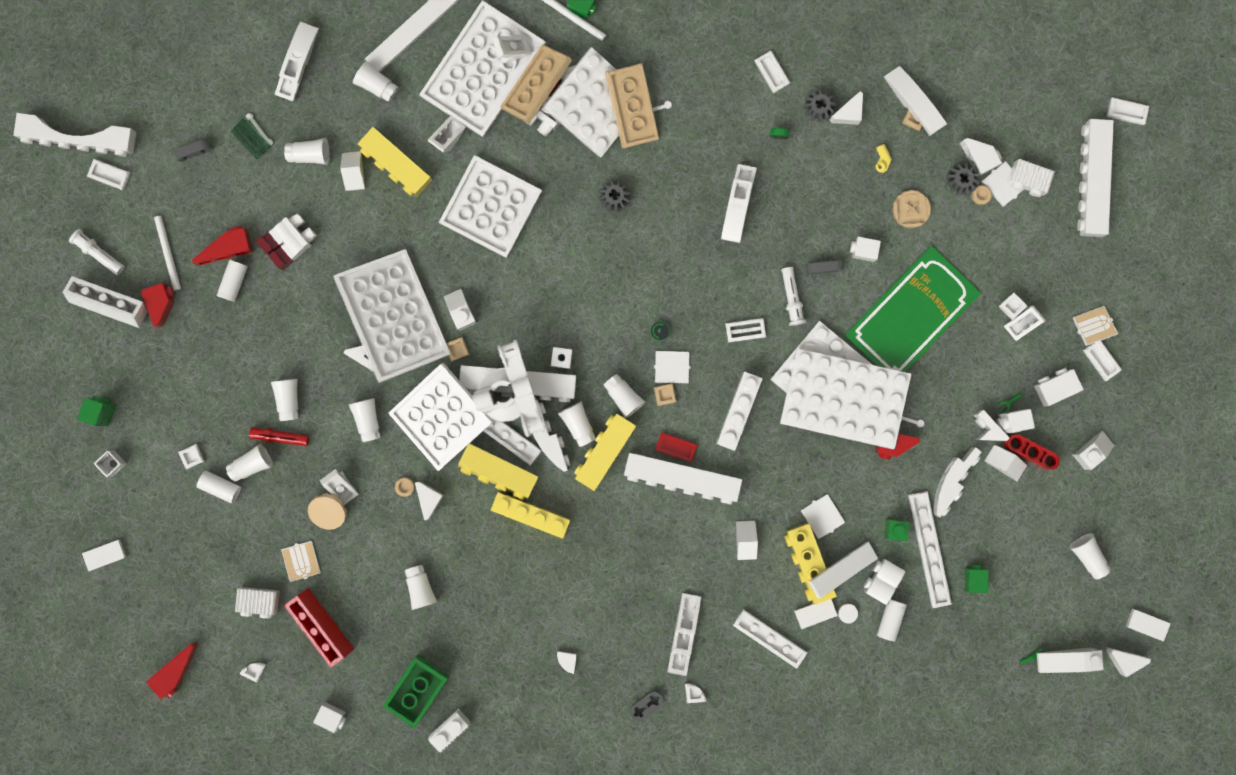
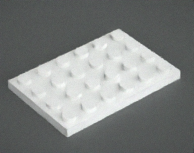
(472, 77)
(391, 315)
(845, 398)

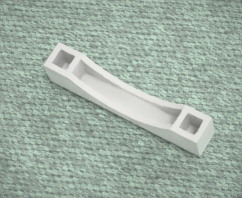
(113, 139)

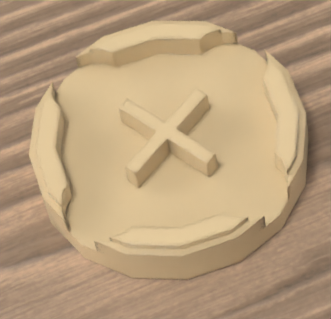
(911, 209)
(327, 511)

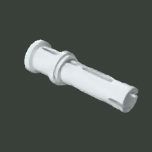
(90, 247)
(794, 306)

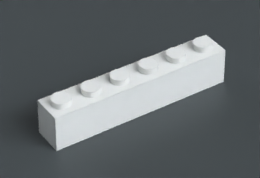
(1095, 178)
(543, 384)
(682, 477)

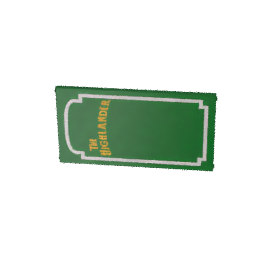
(913, 312)

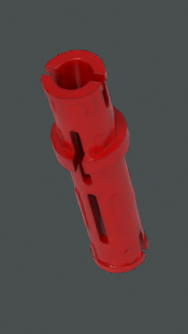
(256, 433)

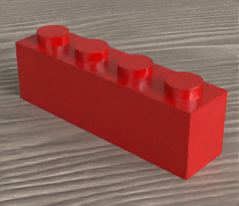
(319, 627)

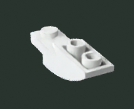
(296, 60)
(738, 203)
(552, 444)
(948, 487)

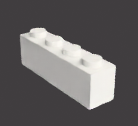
(105, 302)
(738, 411)

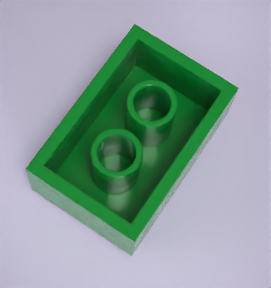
(416, 691)

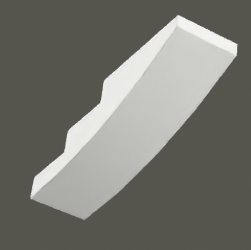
(915, 100)
(684, 634)

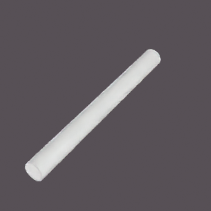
(575, 18)
(167, 253)

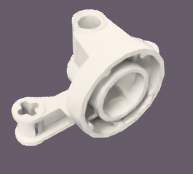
(513, 374)

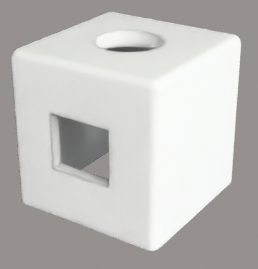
(566, 364)
(103, 463)

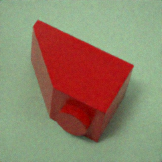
(158, 302)
(902, 445)

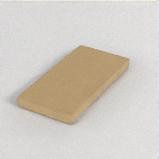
(536, 83)
(632, 105)

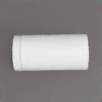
(232, 280)
(218, 487)
(891, 620)

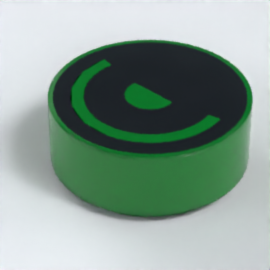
(779, 133)
(660, 331)

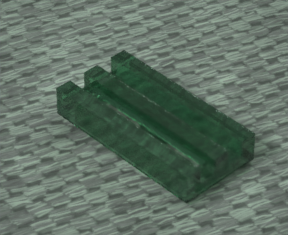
(262, 149)

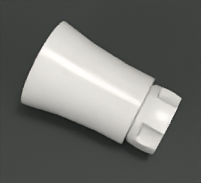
(375, 82)
(308, 151)
(623, 396)
(286, 398)
(366, 419)
(578, 424)
(249, 463)
(1091, 556)
(419, 587)

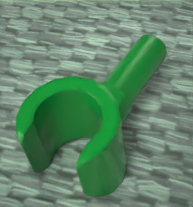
(1009, 402)
(1031, 657)

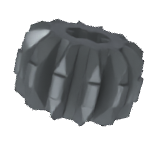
(826, 108)
(955, 177)
(609, 200)

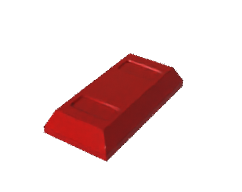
(676, 447)

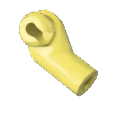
(884, 160)

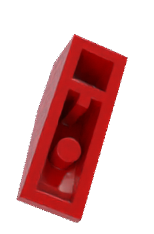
(228, 245)
(171, 675)

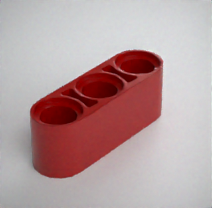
(1040, 452)

